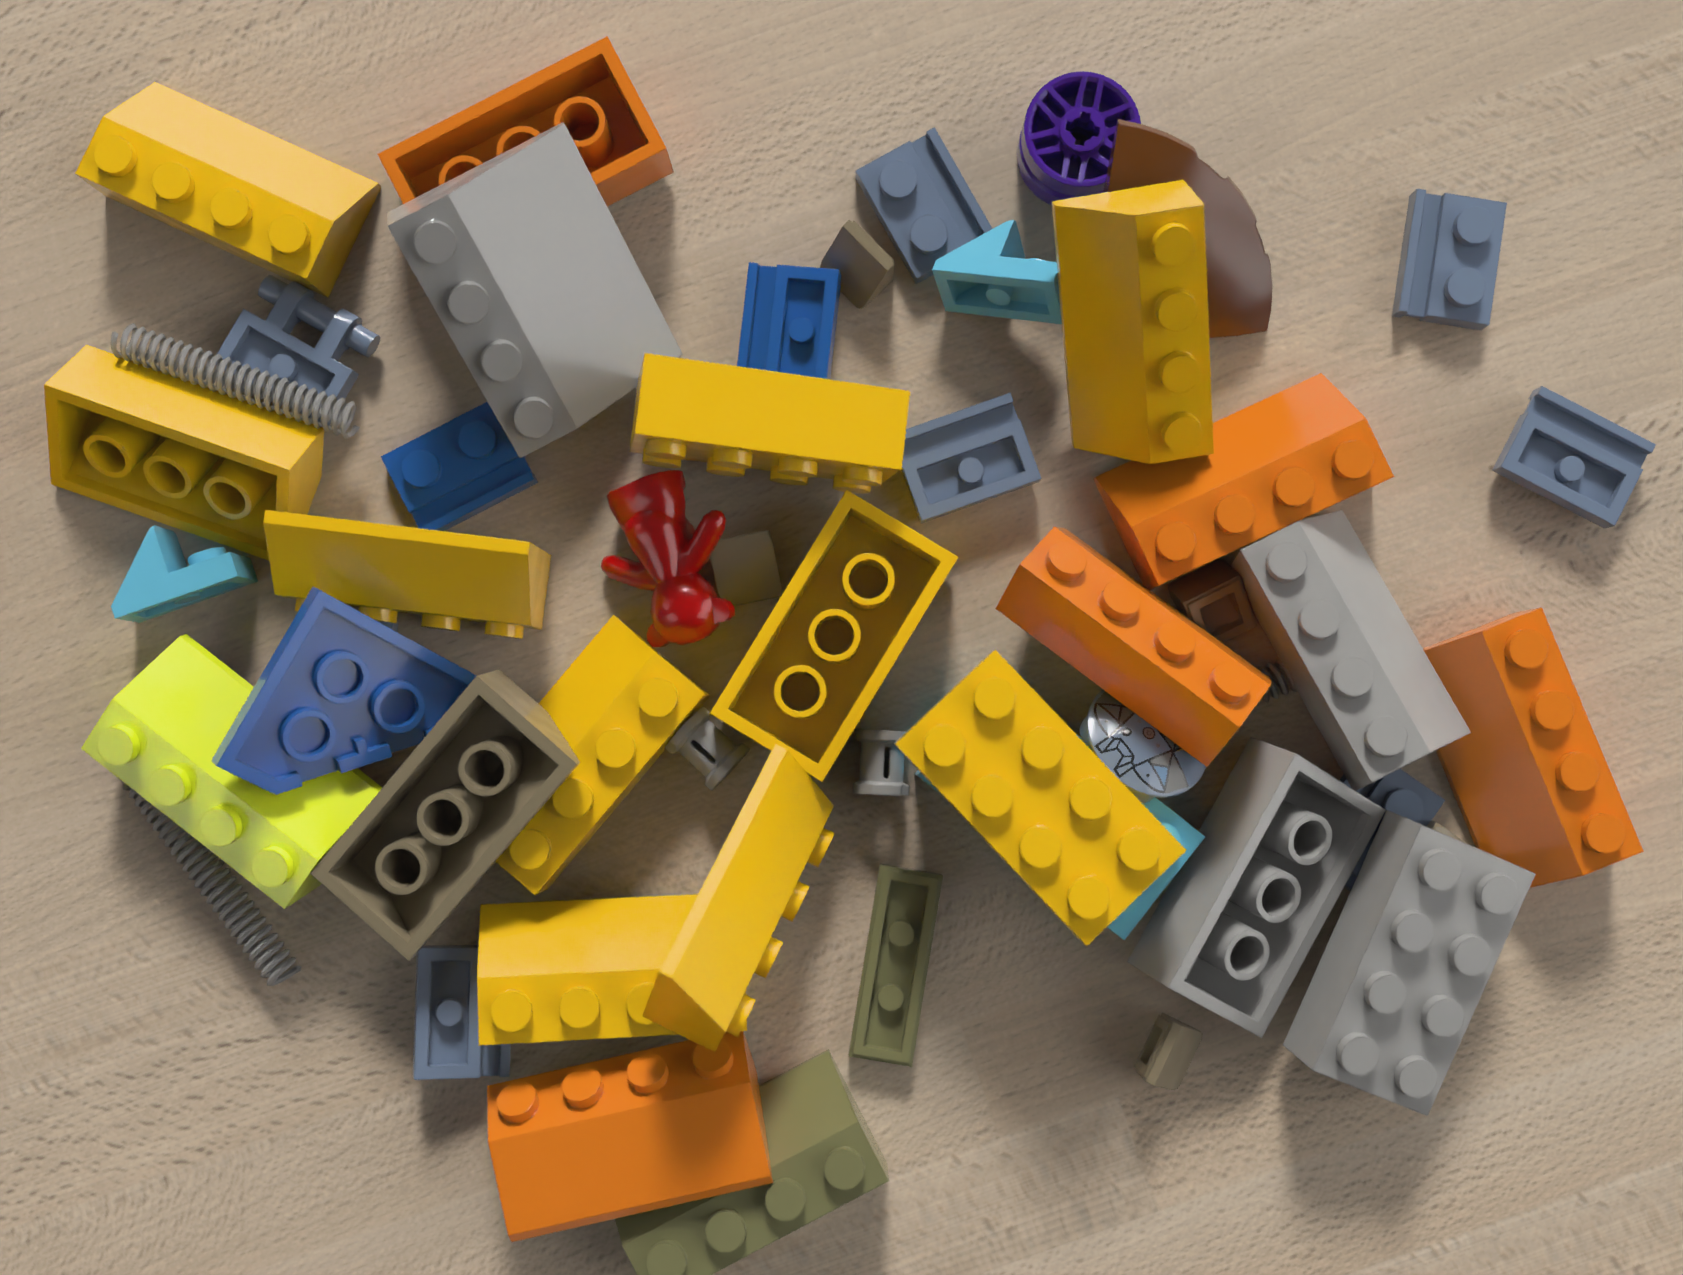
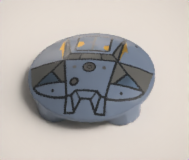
(1137, 751)

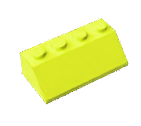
(162, 744)

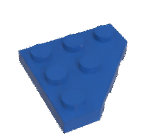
(337, 698)

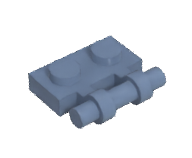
(272, 348)

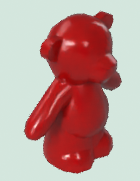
(669, 557)

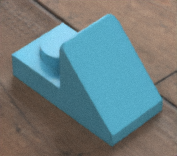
(996, 279)
(164, 583)

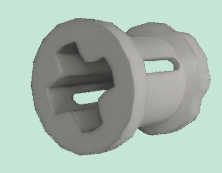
(707, 748)
(880, 763)

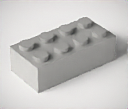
(1407, 963)

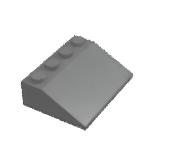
(534, 287)

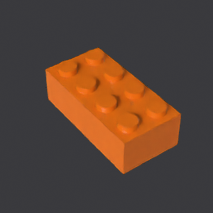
(582, 90)

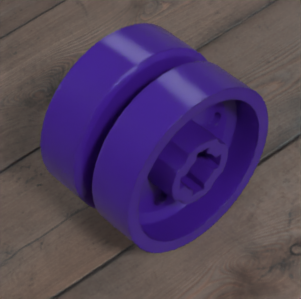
(1065, 110)

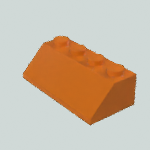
(1265, 473)
(1133, 644)
(1532, 764)
(626, 1135)

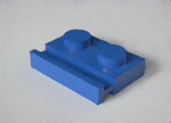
(790, 319)
(458, 470)

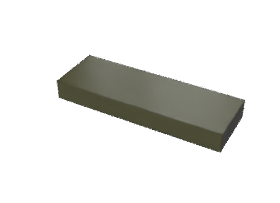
(895, 965)

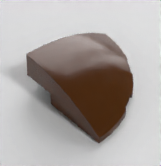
(1235, 255)

